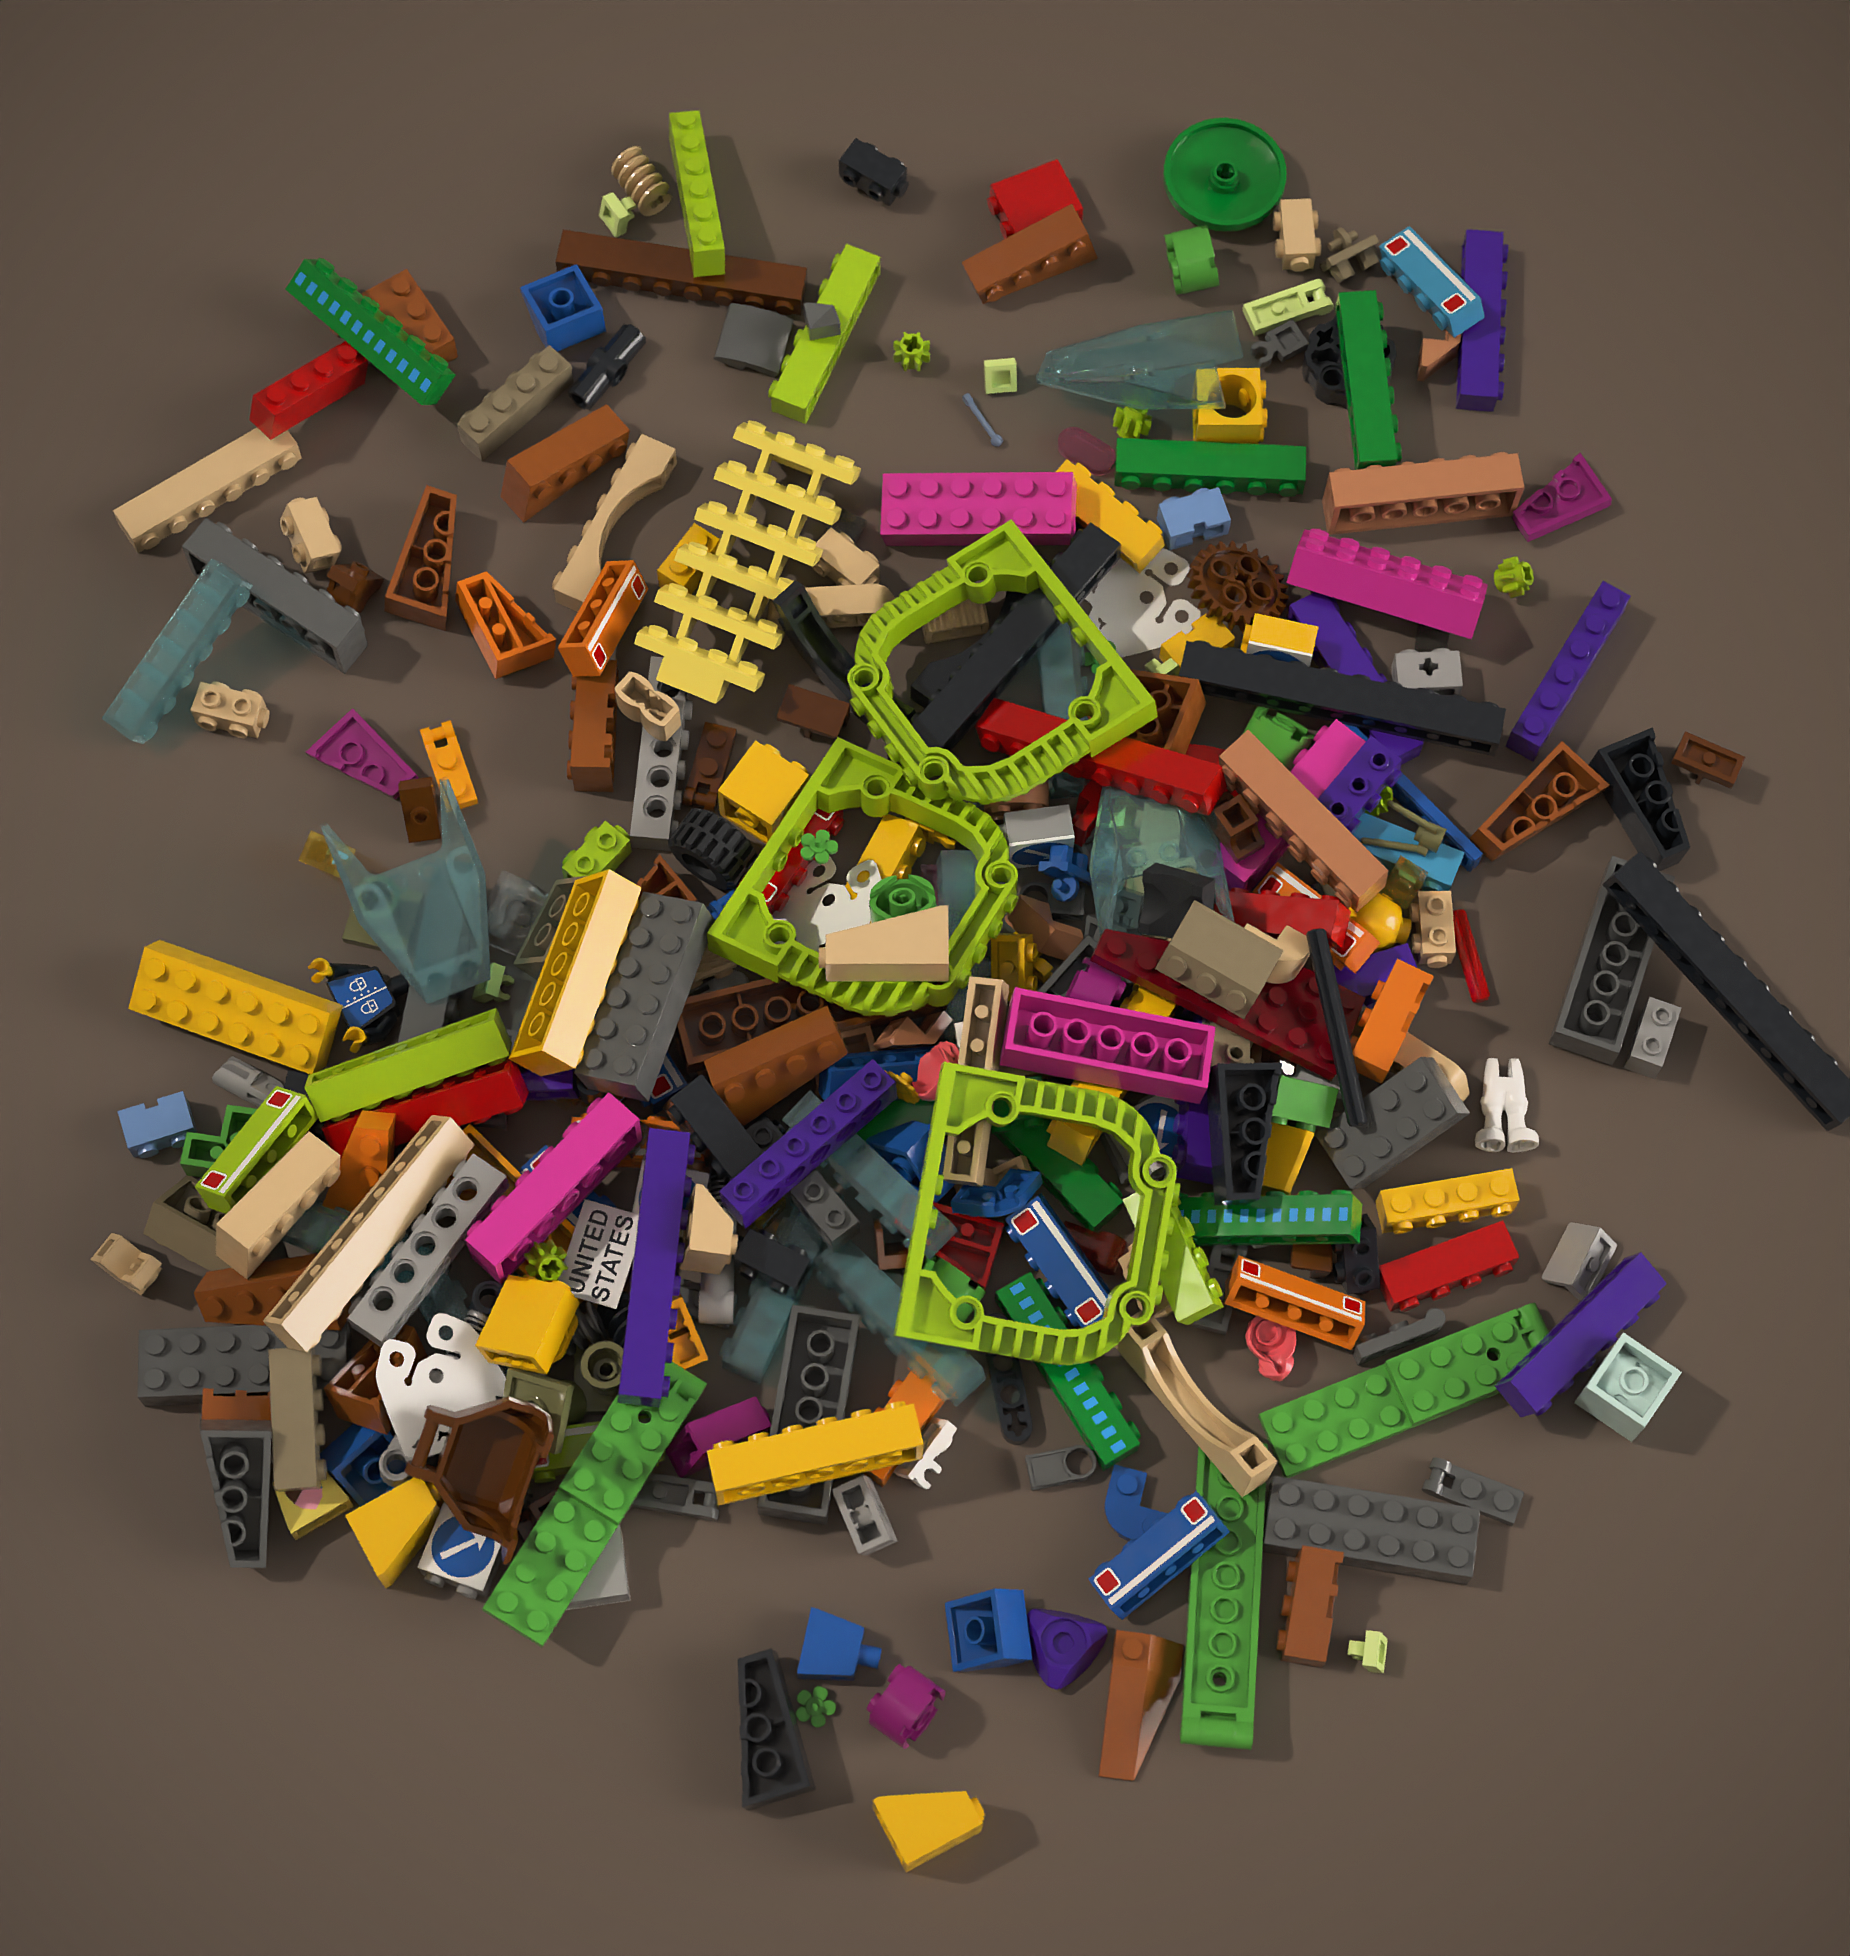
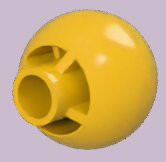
(1383, 921)

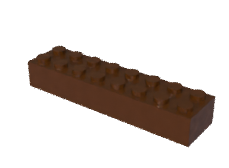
(745, 1011)

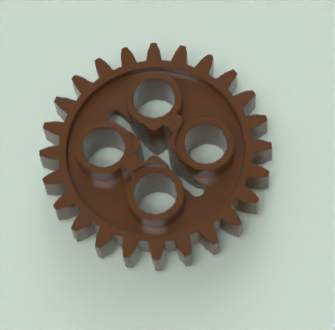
(1236, 584)

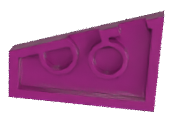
(1566, 499)
(362, 755)

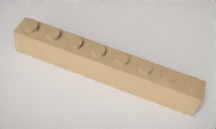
(369, 1234)

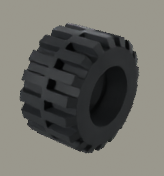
(712, 849)

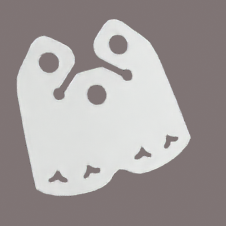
(1127, 619)
(815, 920)
(464, 1383)

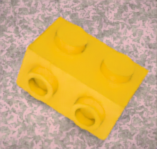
(1013, 961)

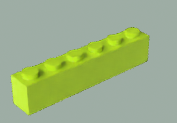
(696, 194)
(813, 360)
(408, 1066)

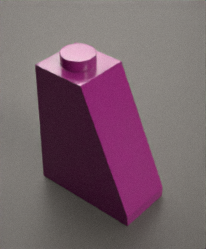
(732, 1423)

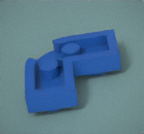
(1007, 1197)
(1123, 1503)

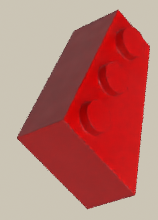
(972, 1246)

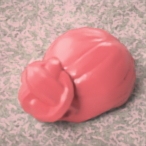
(930, 1068)
(1272, 1346)

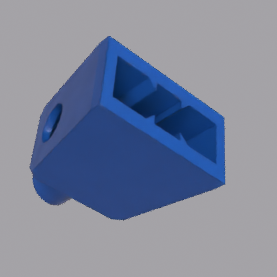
(834, 1649)

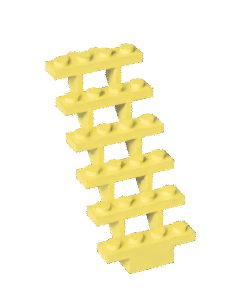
(711, 671)

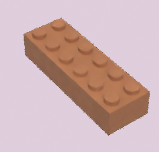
(1422, 493)
(1302, 822)

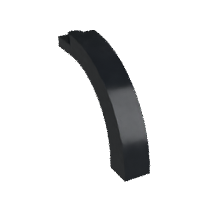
(819, 645)

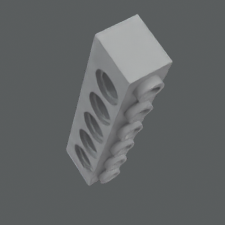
(645, 830)
(427, 1269)

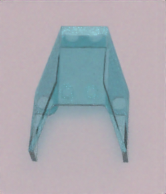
(1150, 364)
(1137, 833)
(427, 911)

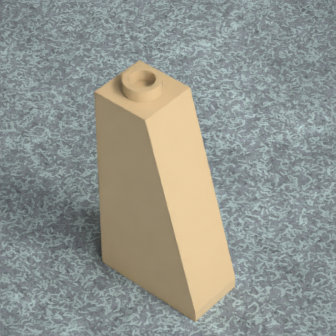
(891, 949)

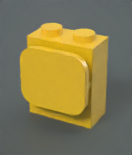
(529, 1324)

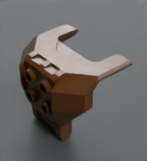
(485, 1463)

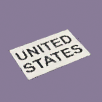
(600, 1253)

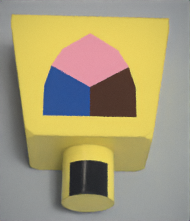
(312, 1508)

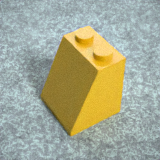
(1285, 1157)
(396, 1526)
(927, 1823)

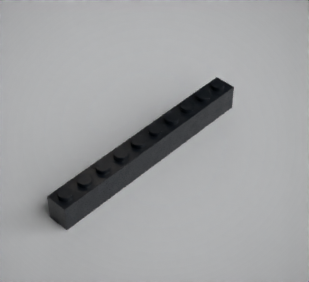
(1013, 642)
(1343, 697)
(1732, 989)

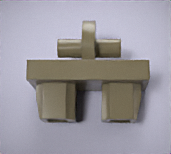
(1363, 251)

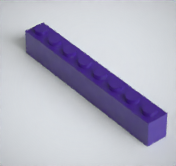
(654, 1267)

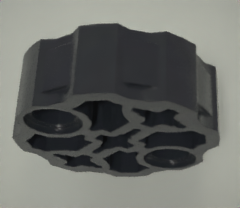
(1324, 363)

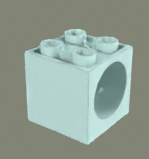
(1628, 1387)

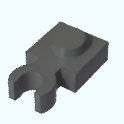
(1282, 342)

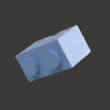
(1193, 516)
(158, 1126)

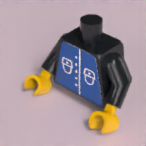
(366, 999)

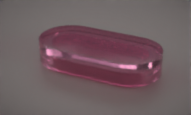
(1087, 450)

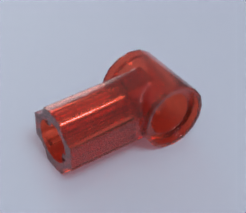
(1101, 1248)

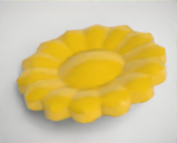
(904, 1089)

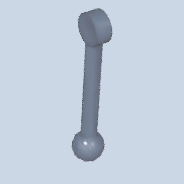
(996, 440)

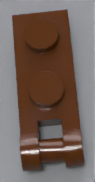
(709, 766)

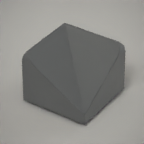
(821, 320)

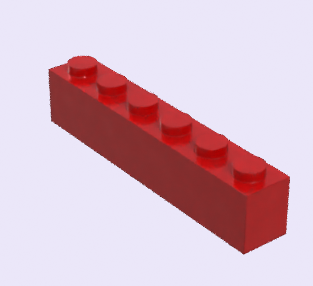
(464, 1099)

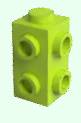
(602, 850)

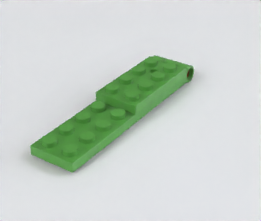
(1400, 1392)
(589, 1509)
(1224, 1618)

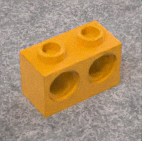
(687, 1344)

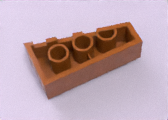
(562, 461)
(594, 731)
(1545, 797)
(775, 1063)

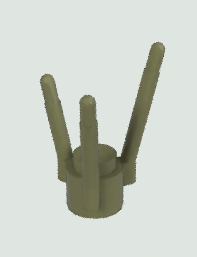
(1428, 834)

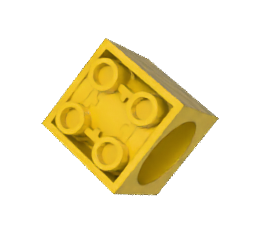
(1242, 389)
(761, 790)

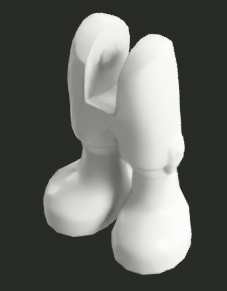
(1509, 1096)

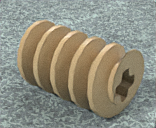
(641, 181)

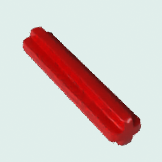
(1469, 957)

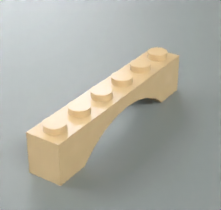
(644, 472)
(1230, 1448)

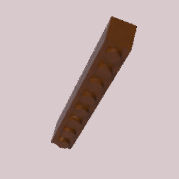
(669, 272)

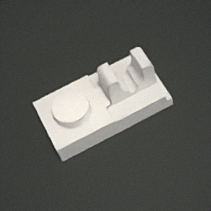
(936, 1439)

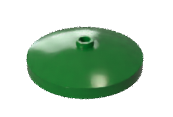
(1224, 174)

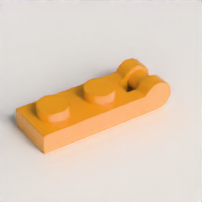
(449, 762)

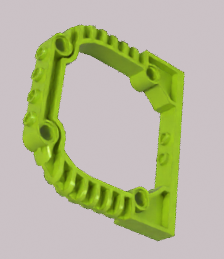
(1005, 563)
(847, 780)
(925, 1304)

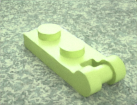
(1286, 305)

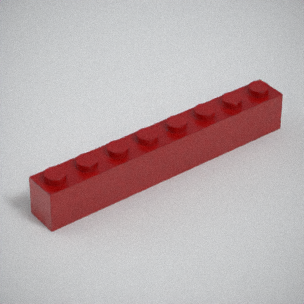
(1124, 765)

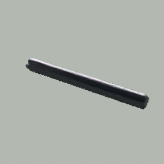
(1336, 1027)

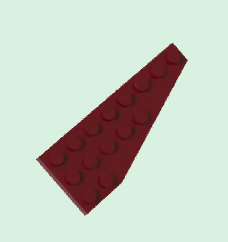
(1282, 1019)

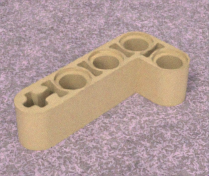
(843, 604)
(1413, 1048)

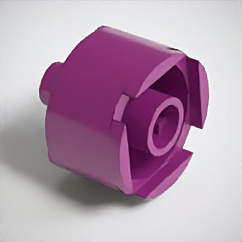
(1096, 984)
(905, 1705)

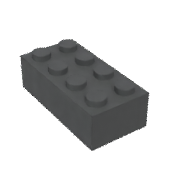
(1400, 1121)

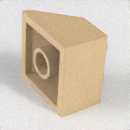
(708, 1234)

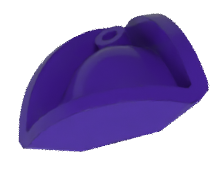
(1063, 1645)

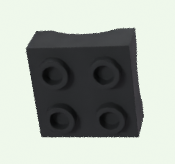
(1169, 896)

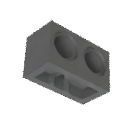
(825, 1211)

